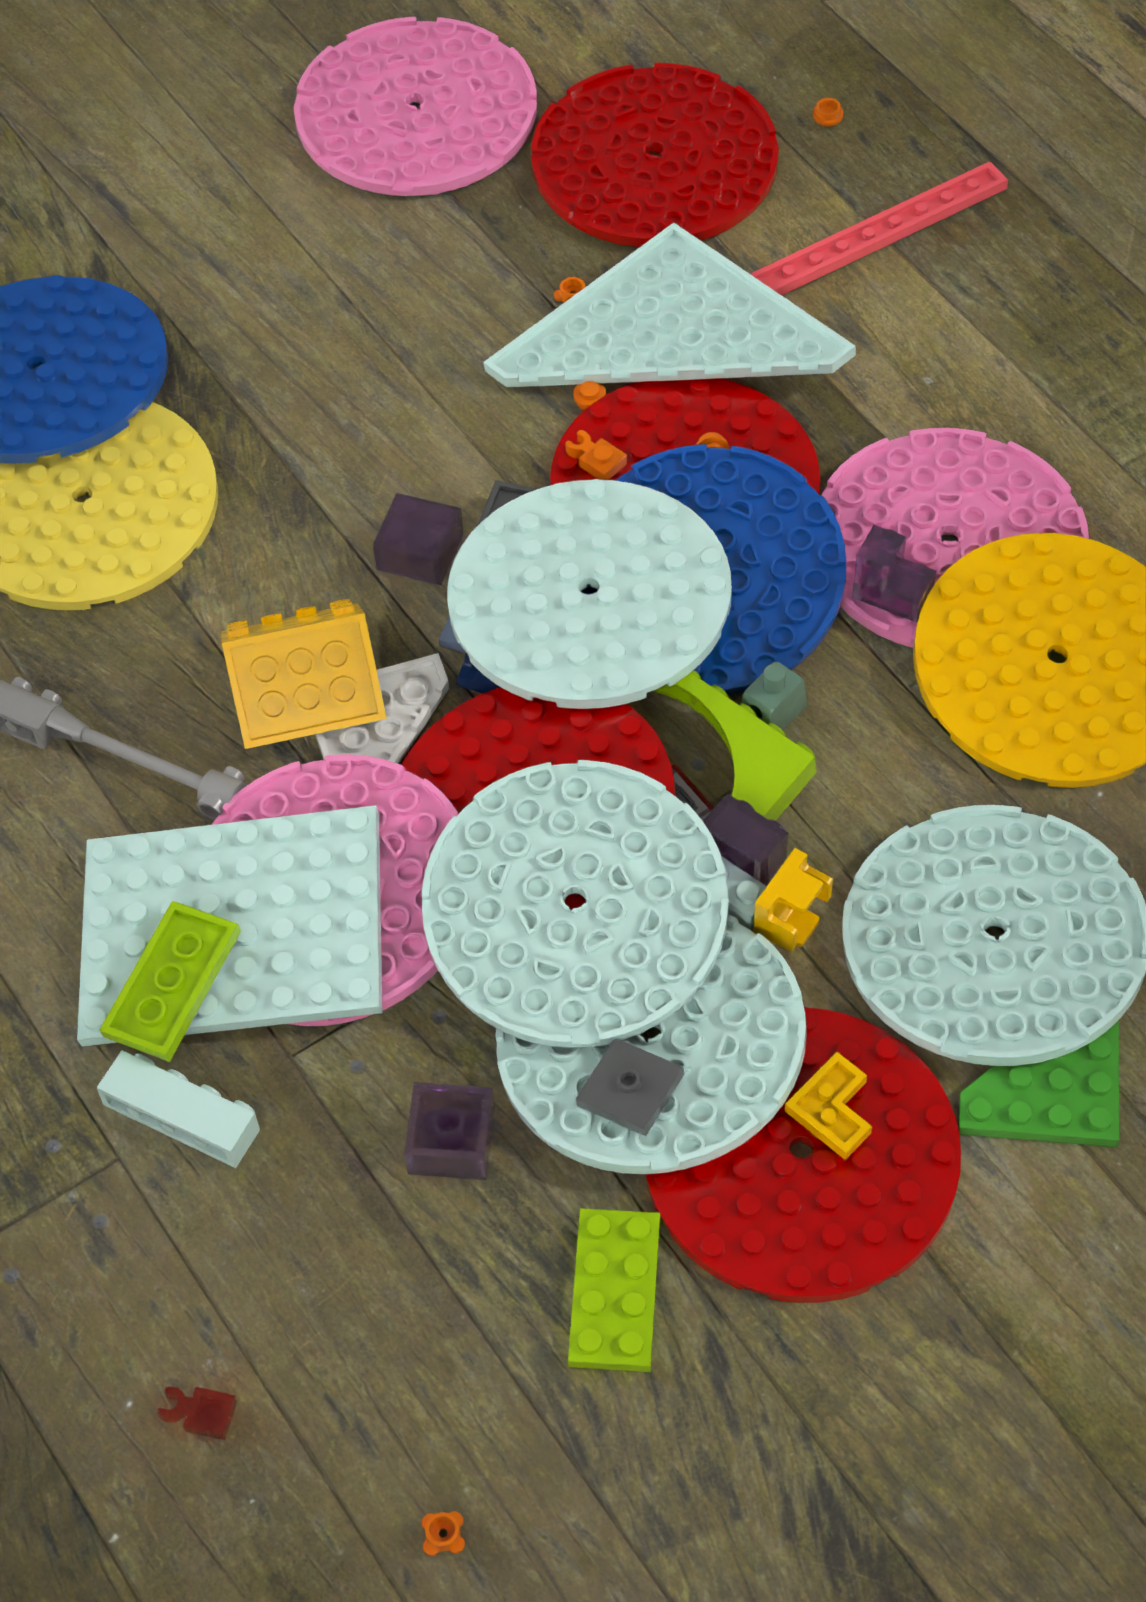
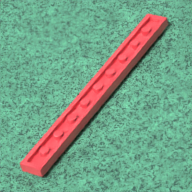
(882, 229)

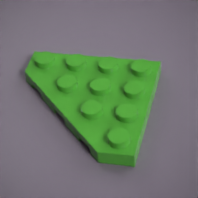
(1050, 1100)

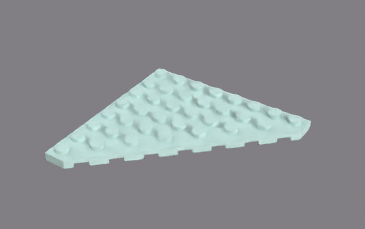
(670, 316)

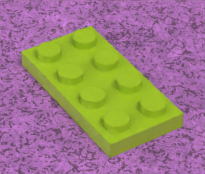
(170, 981)
(614, 1290)

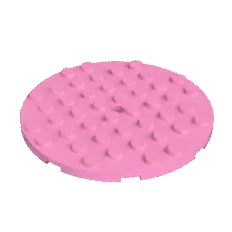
(470, 116)
(938, 487)
(409, 825)

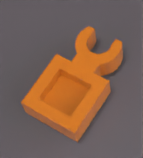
(596, 458)

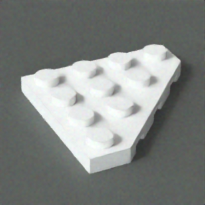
(409, 698)

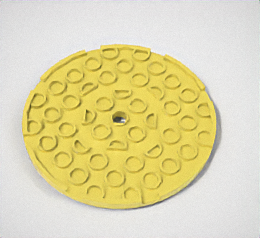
(145, 515)

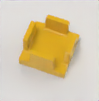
(783, 906)

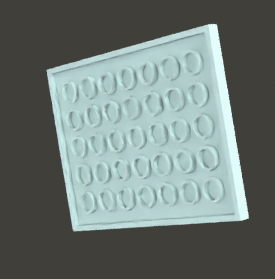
(291, 883)

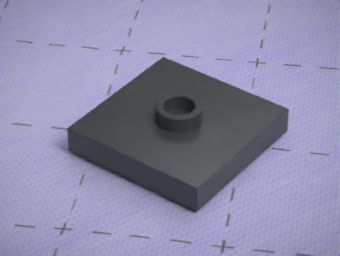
(630, 1086)

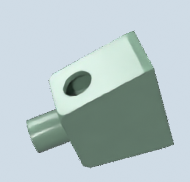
(776, 695)

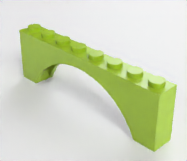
(766, 763)

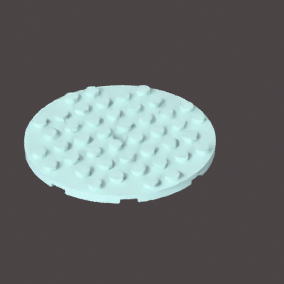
(647, 626)
(588, 971)
(950, 987)
(739, 1058)

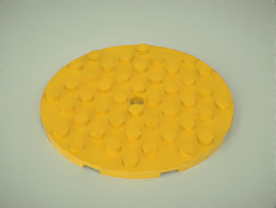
(988, 667)

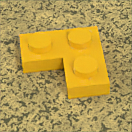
(822, 1107)

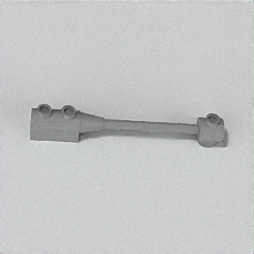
(43, 717)

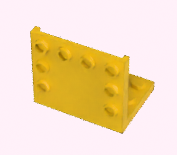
(302, 673)

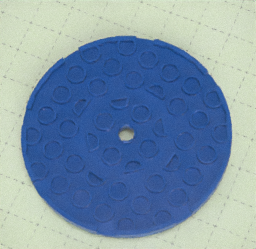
(98, 369)
(779, 549)

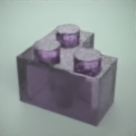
(887, 578)

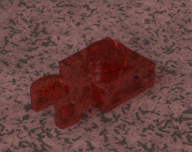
(204, 1414)

